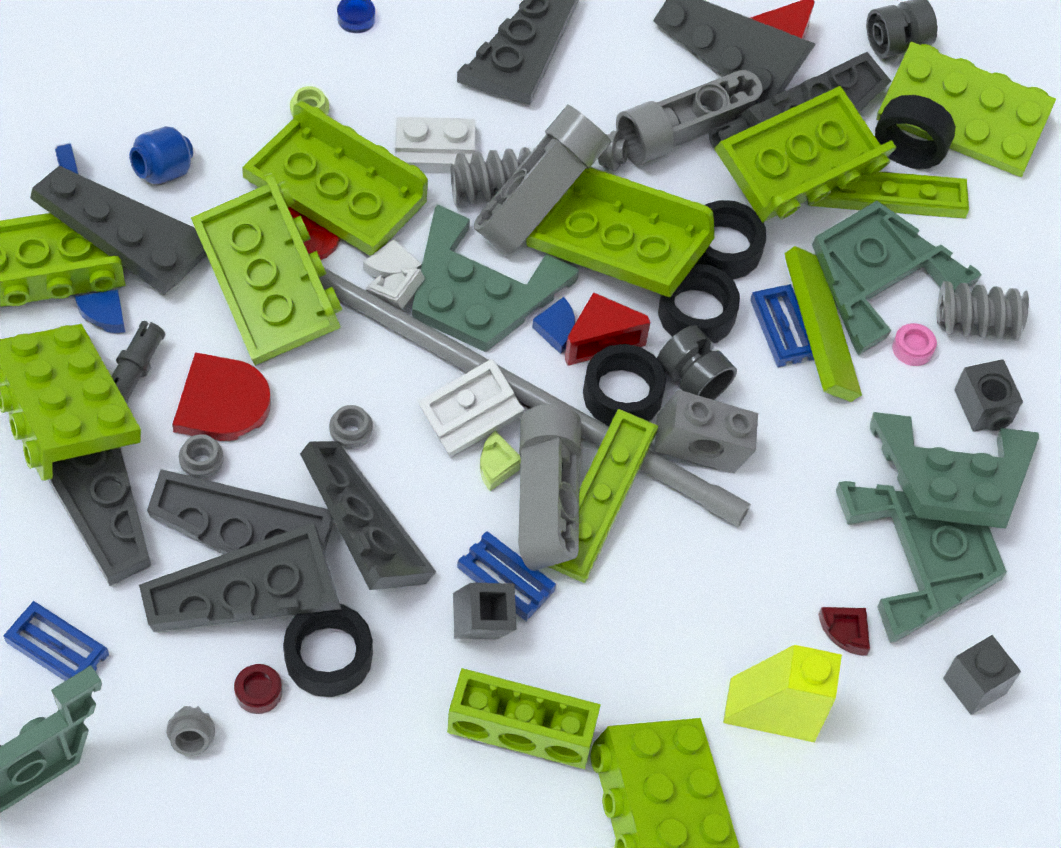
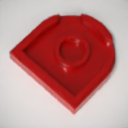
(222, 399)

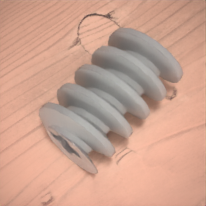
(483, 175)
(982, 309)

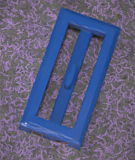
(769, 329)
(515, 562)
(12, 637)

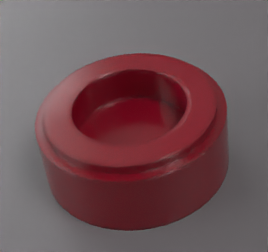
(258, 688)

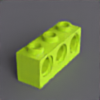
(522, 718)

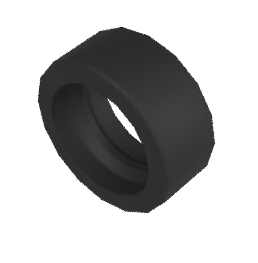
(921, 113)
(746, 221)
(713, 282)
(630, 359)
(334, 682)

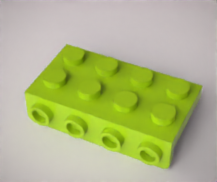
(991, 113)
(803, 154)
(341, 178)
(626, 231)
(51, 260)
(267, 271)
(61, 398)
(662, 786)

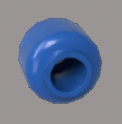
(161, 155)

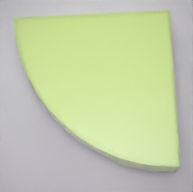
(498, 461)

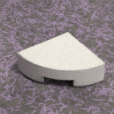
(389, 260)
(398, 287)

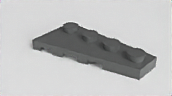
(735, 42)
(519, 51)
(858, 77)
(144, 239)
(103, 511)
(228, 515)
(370, 530)
(251, 583)

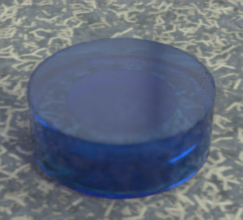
(356, 15)

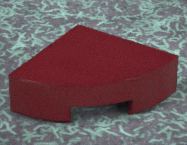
(846, 628)

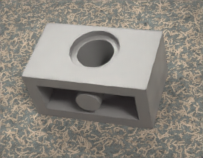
(706, 431)

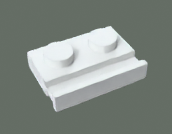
(434, 141)
(471, 407)

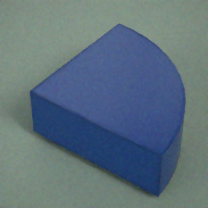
(66, 157)
(102, 310)
(555, 324)

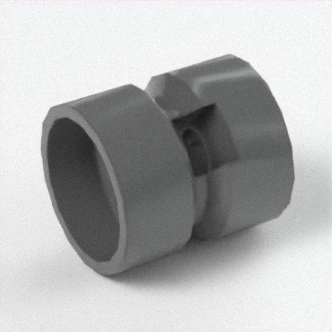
(894, 27)
(692, 360)

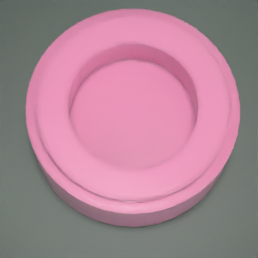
(914, 344)

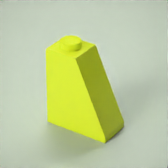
(785, 693)

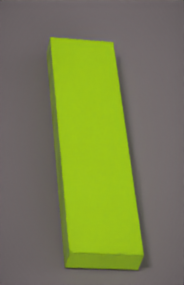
(903, 194)
(822, 325)
(607, 488)

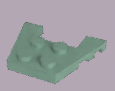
(871, 255)
(472, 298)
(957, 484)
(945, 557)
(48, 744)

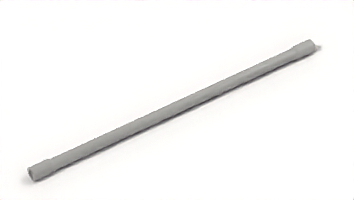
(710, 496)

